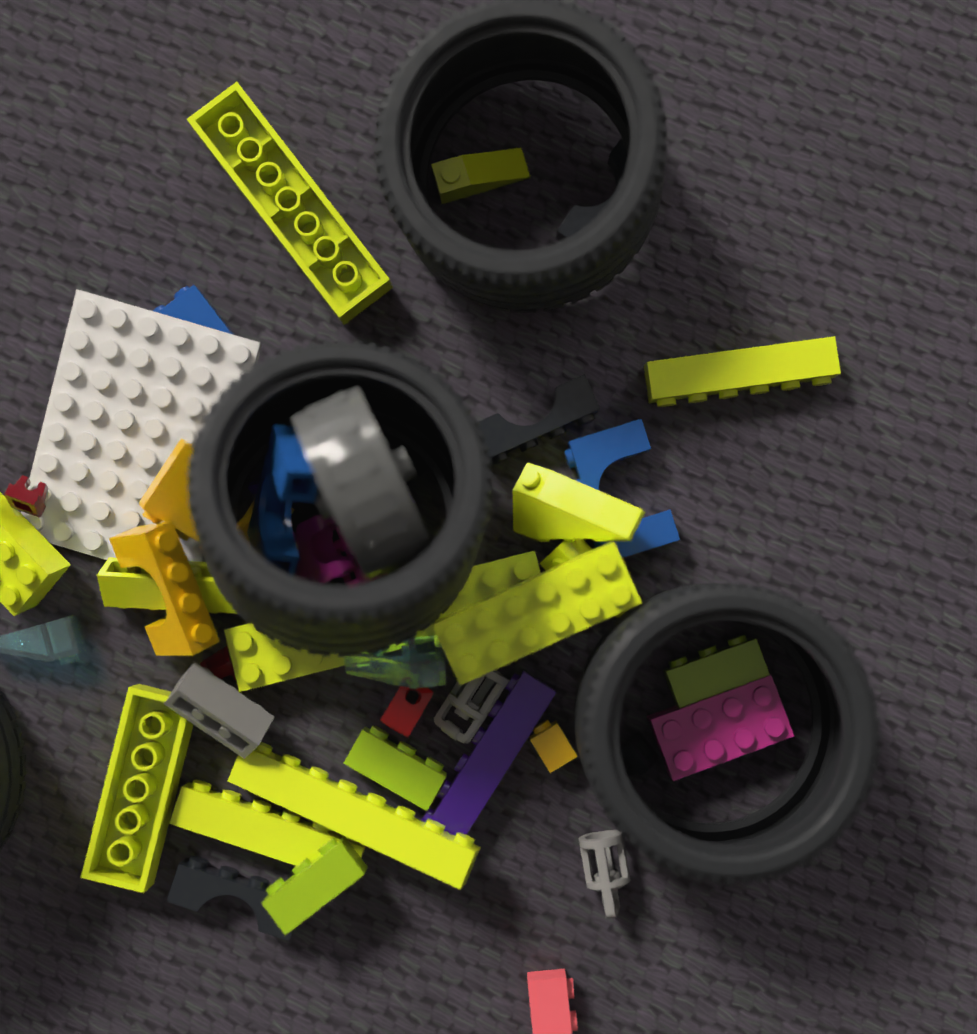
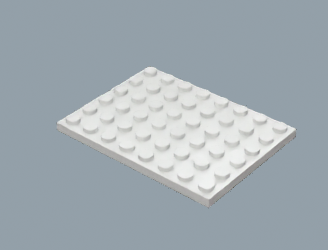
(117, 411)

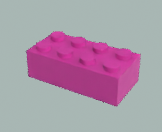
(720, 727)

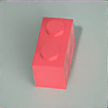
(550, 1002)

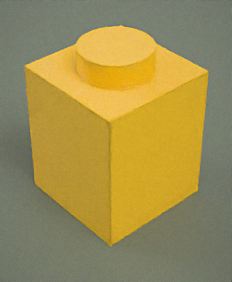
(552, 745)

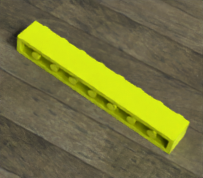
(356, 814)

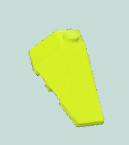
(562, 508)

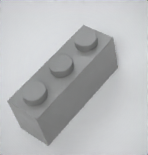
(219, 710)

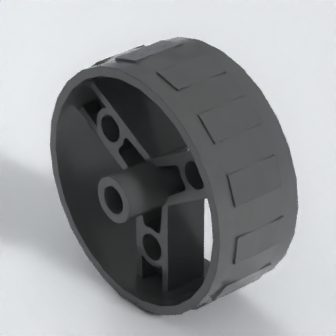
(362, 482)

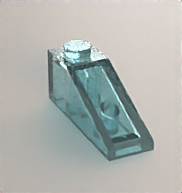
(47, 642)
(410, 664)

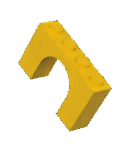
(168, 496)
(160, 552)

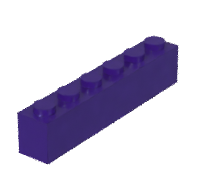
(492, 754)

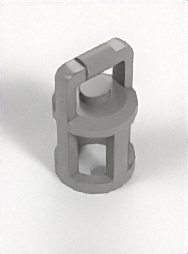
(471, 708)
(607, 878)

